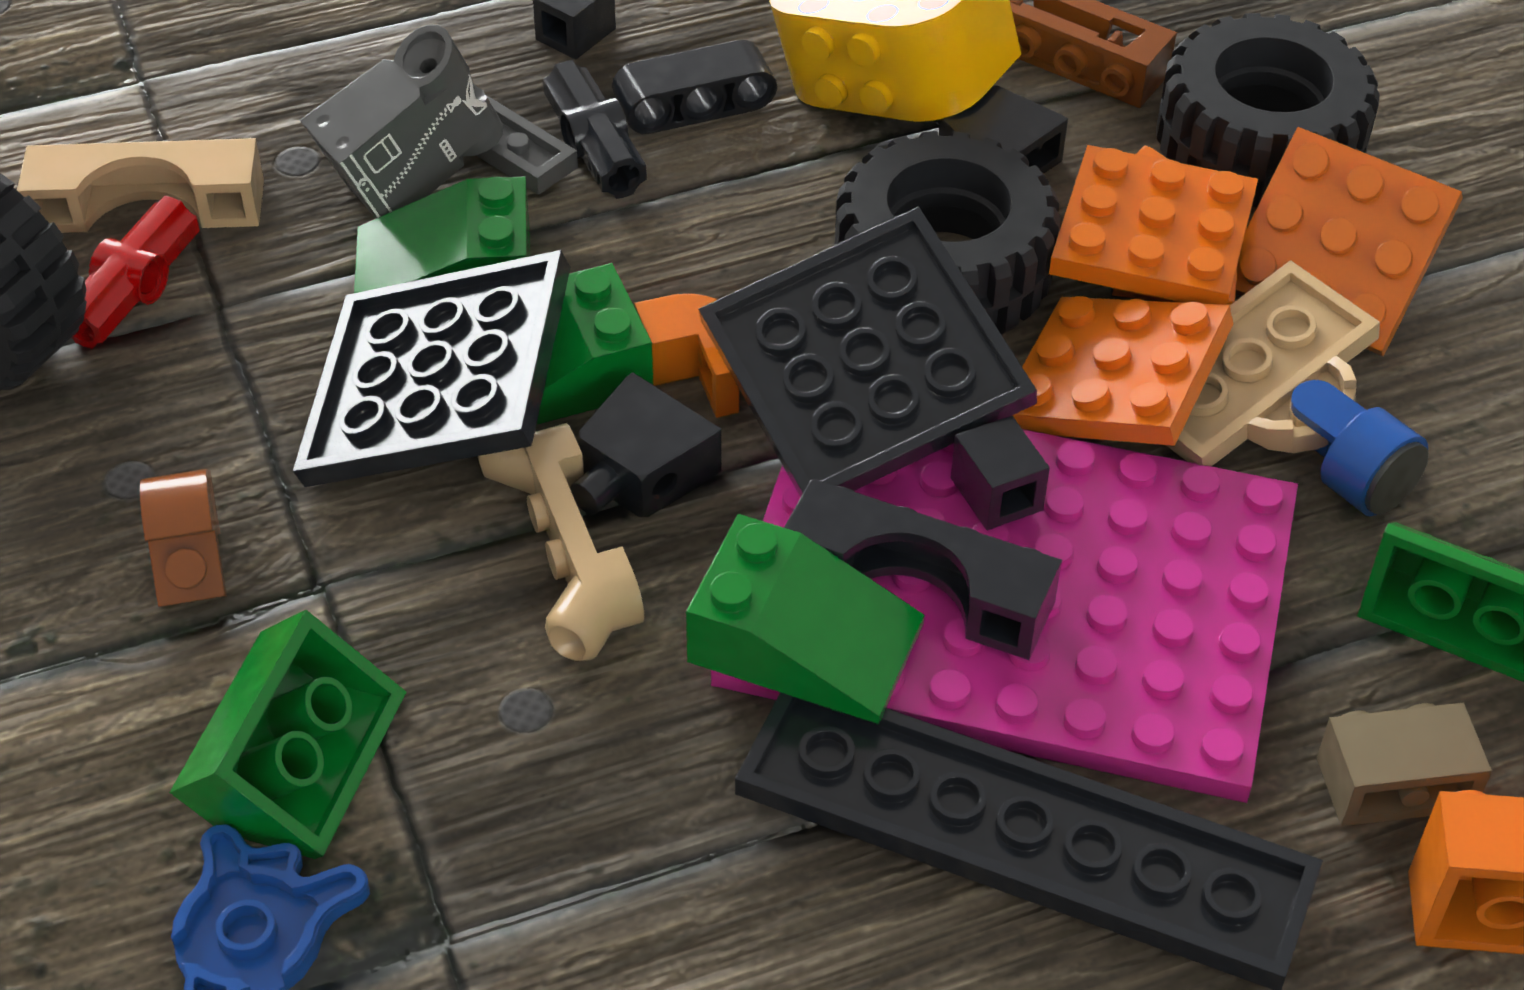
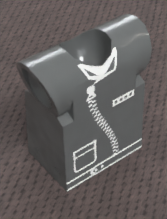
(405, 123)

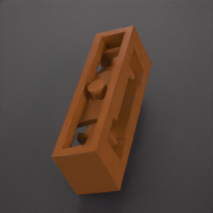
(1075, 44)

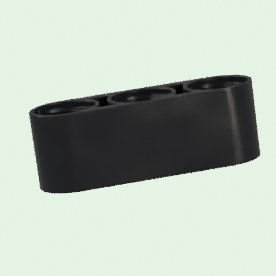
(694, 86)

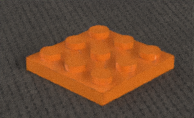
(1350, 225)
(1154, 227)
(1122, 368)

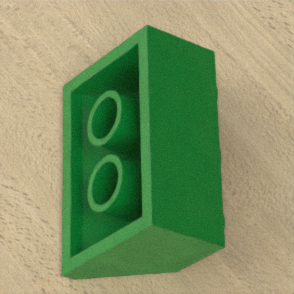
(1448, 599)
(290, 738)

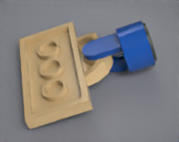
(1292, 392)

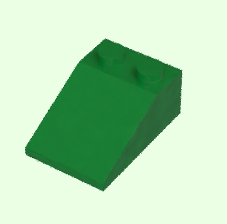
(445, 233)
(594, 345)
(799, 621)

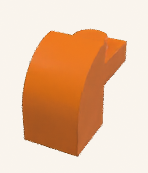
(685, 349)

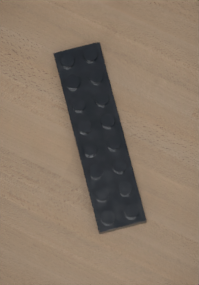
(1038, 834)

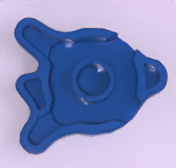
(255, 917)

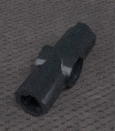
(595, 129)

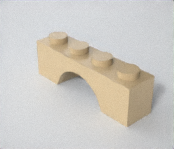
(81, 182)

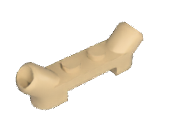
(602, 585)

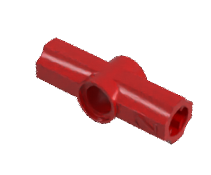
(133, 268)

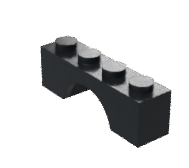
(995, 584)

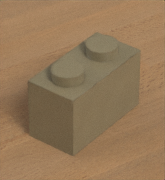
(1399, 761)

